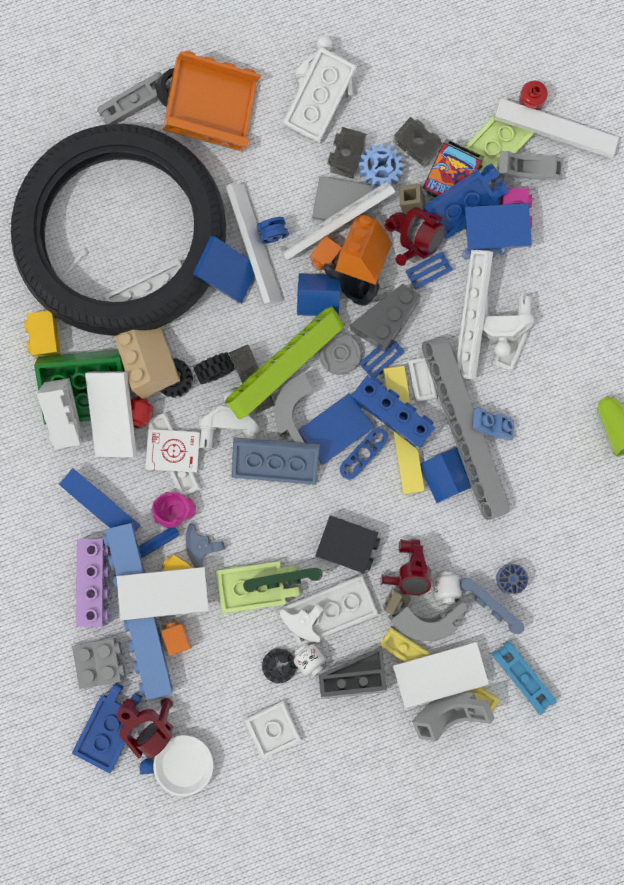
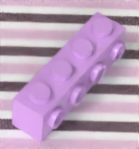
(91, 583)

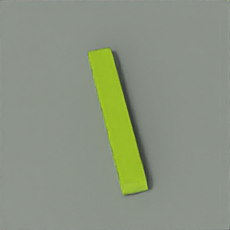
(284, 363)

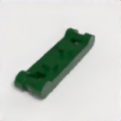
(274, 581)

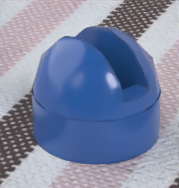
(146, 766)

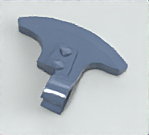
(199, 546)

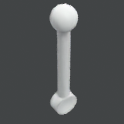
(82, 253)

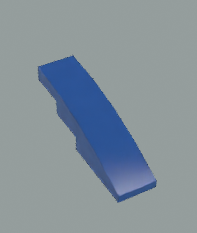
(95, 500)

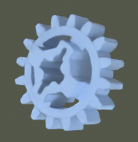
(379, 157)

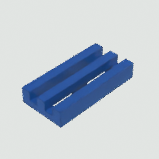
(444, 262)
(395, 345)

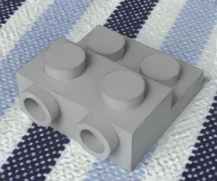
(98, 663)

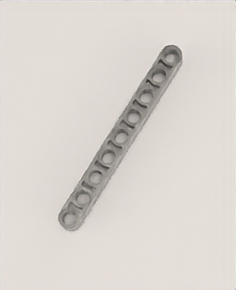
(459, 415)

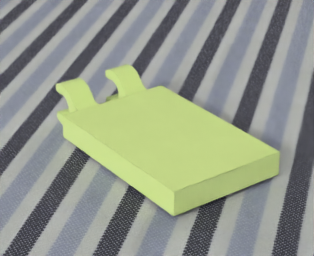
(495, 138)
(235, 598)

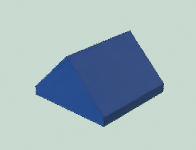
(316, 294)
(445, 475)

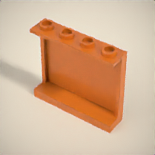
(210, 101)

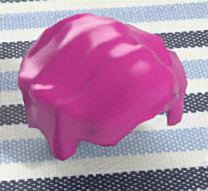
(172, 509)

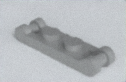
(130, 100)

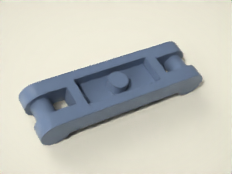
(498, 611)

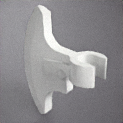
(303, 622)

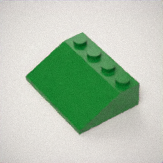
(74, 367)

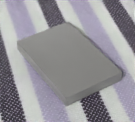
(336, 195)

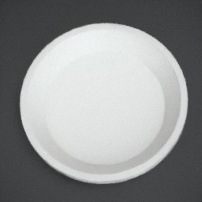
(184, 766)

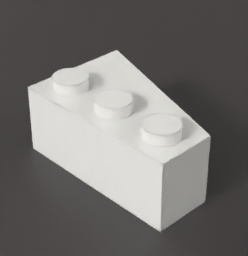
(60, 413)

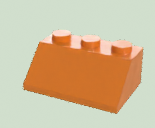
(364, 250)

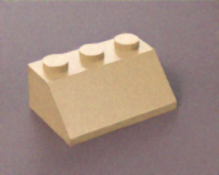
(147, 360)

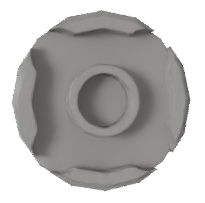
(340, 354)

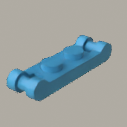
(524, 678)

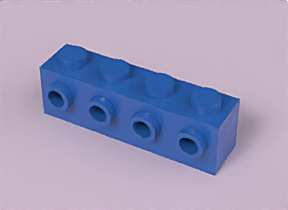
(393, 412)

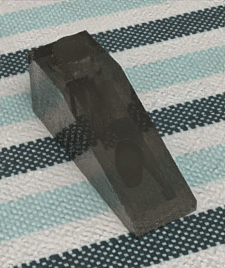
(246, 366)

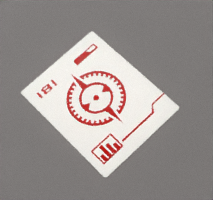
(172, 450)

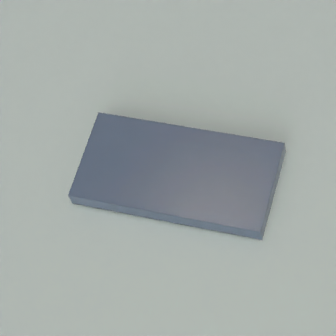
(275, 460)

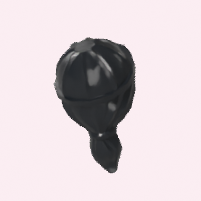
(355, 289)

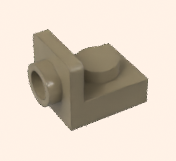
(395, 600)

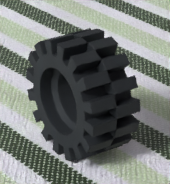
(214, 368)
(185, 383)

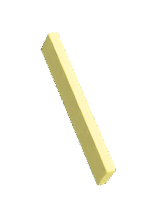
(407, 455)
(408, 650)

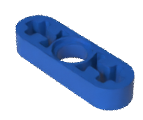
(369, 438)

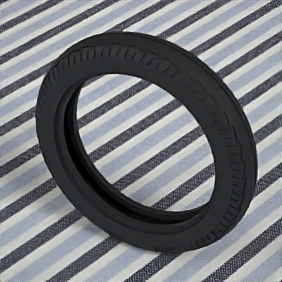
(56, 169)

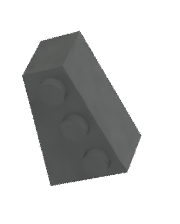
(387, 318)
(356, 677)

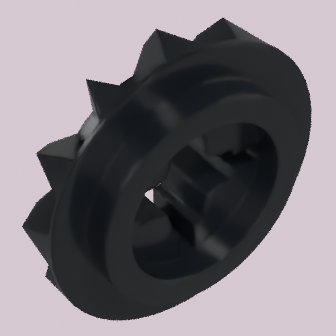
(274, 675)

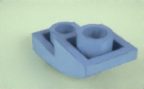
(493, 425)

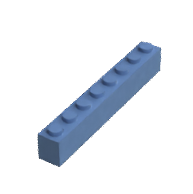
(144, 631)

